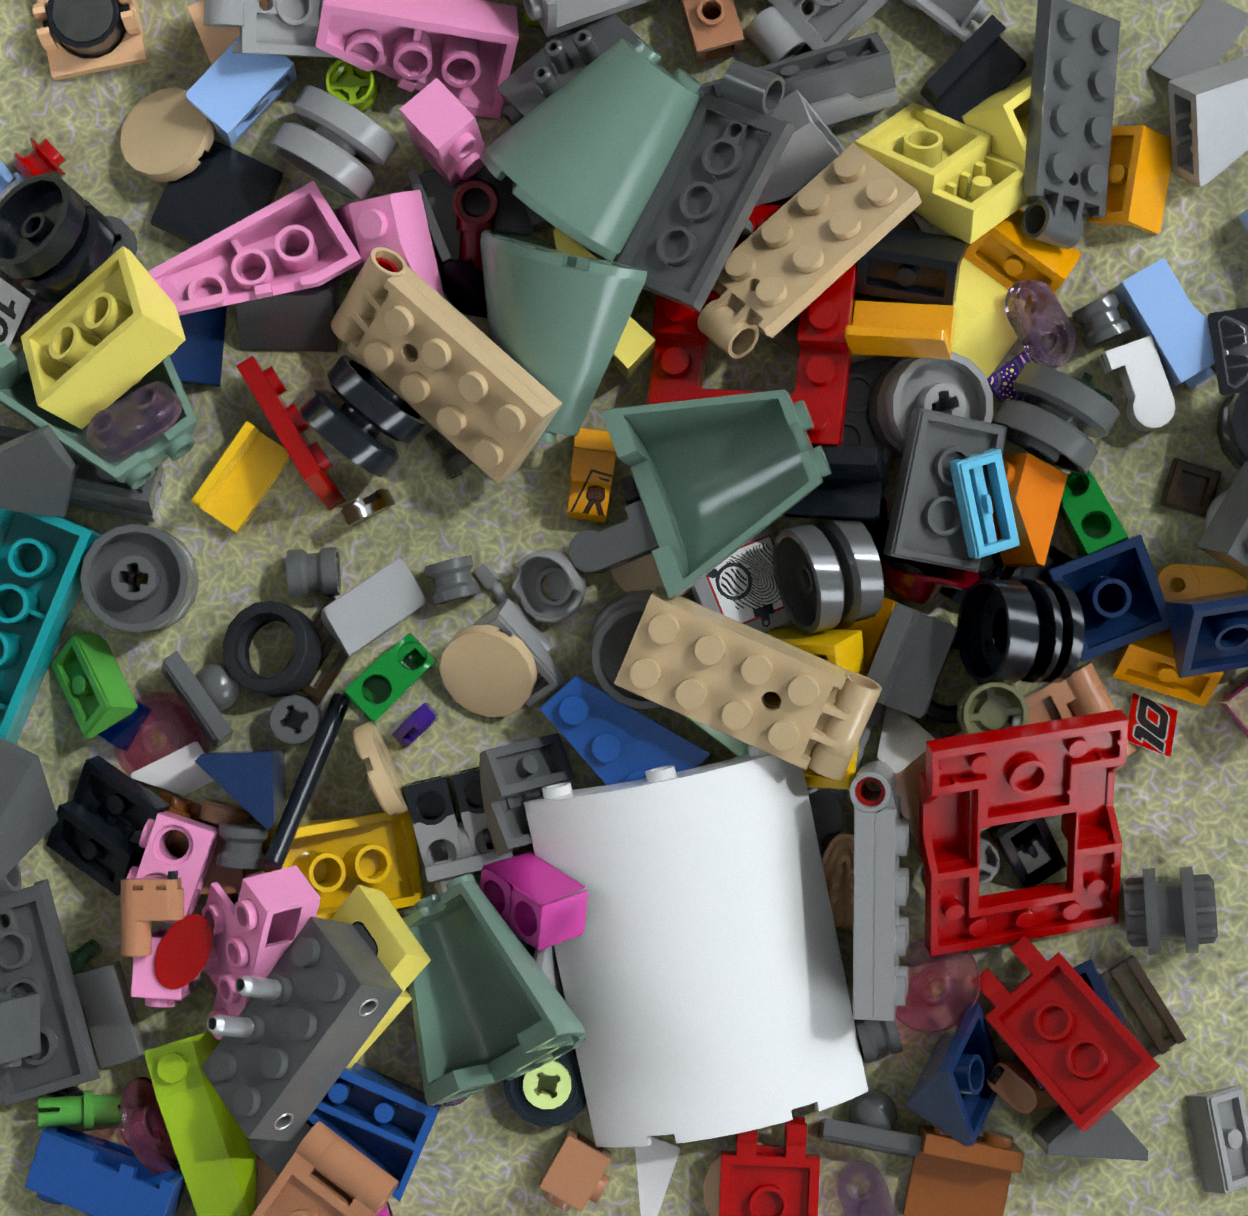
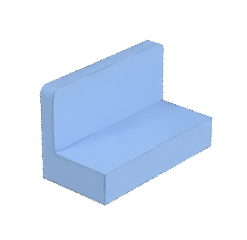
(240, 90)

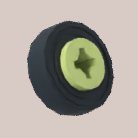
(544, 1107)

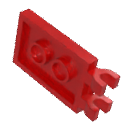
(1067, 1036)
(770, 1177)

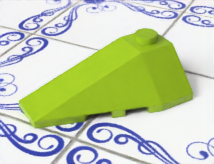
(203, 1132)

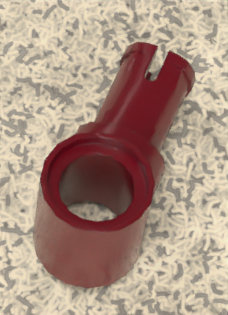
(473, 225)

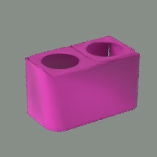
(534, 881)

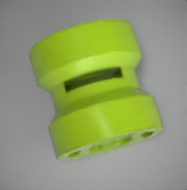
(349, 78)

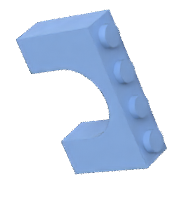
(1177, 328)

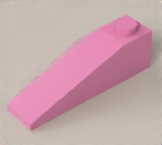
(415, 41)
(393, 223)
(267, 254)

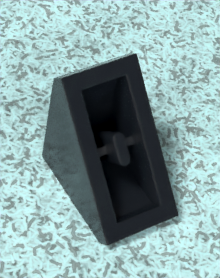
(1028, 850)

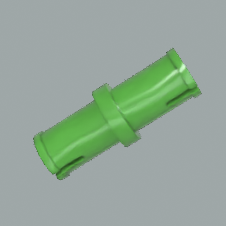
(79, 1110)

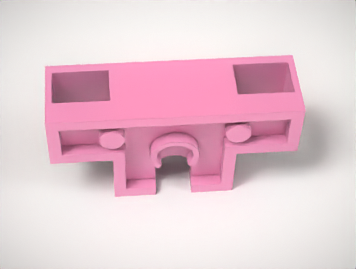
(255, 930)

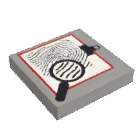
(745, 586)

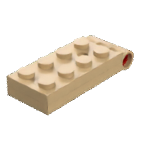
(443, 365)
(720, 677)

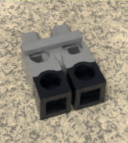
(445, 843)

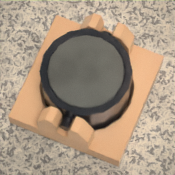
(91, 32)

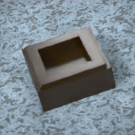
(1190, 488)

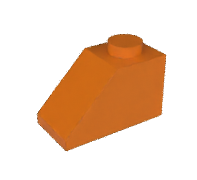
(1035, 501)

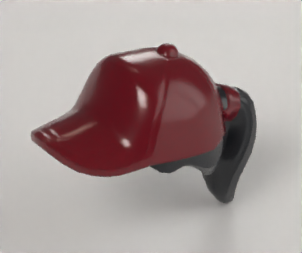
(914, 579)

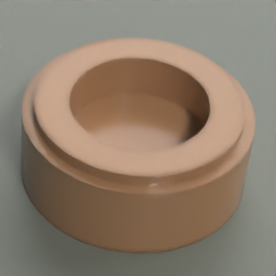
(222, 812)

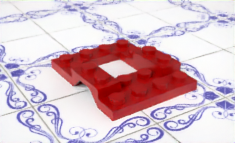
(822, 361)
(1014, 778)

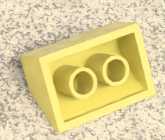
(101, 340)

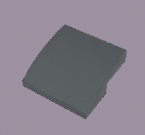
(515, 776)

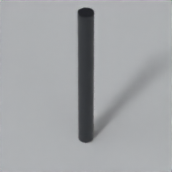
(306, 782)

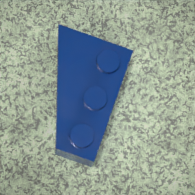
(614, 736)
(379, 1119)
(100, 1177)

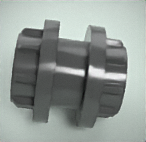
(1170, 910)

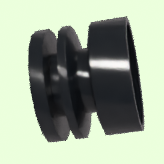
(1020, 631)

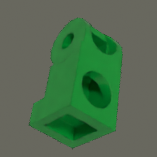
(1089, 515)
(390, 678)

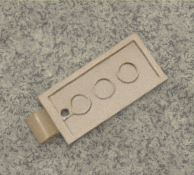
(805, 249)

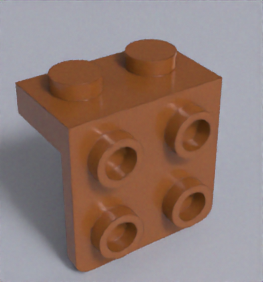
(961, 1178)

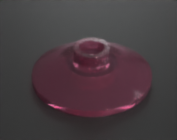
(173, 720)
(960, 994)
(145, 1128)

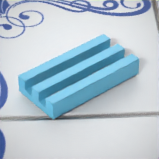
(967, 506)

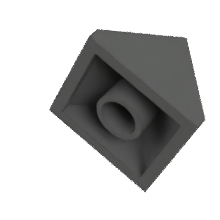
(291, 320)
(1105, 1139)

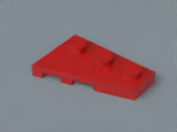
(289, 427)

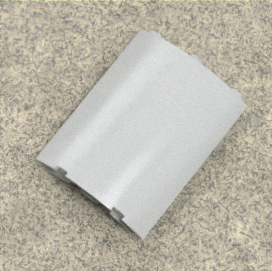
(702, 951)

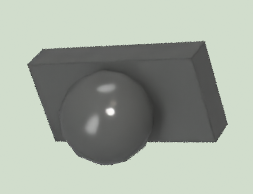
(204, 695)
(871, 1127)

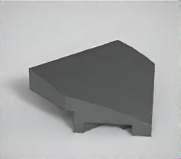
(36, 474)

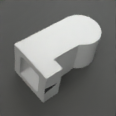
(1144, 381)

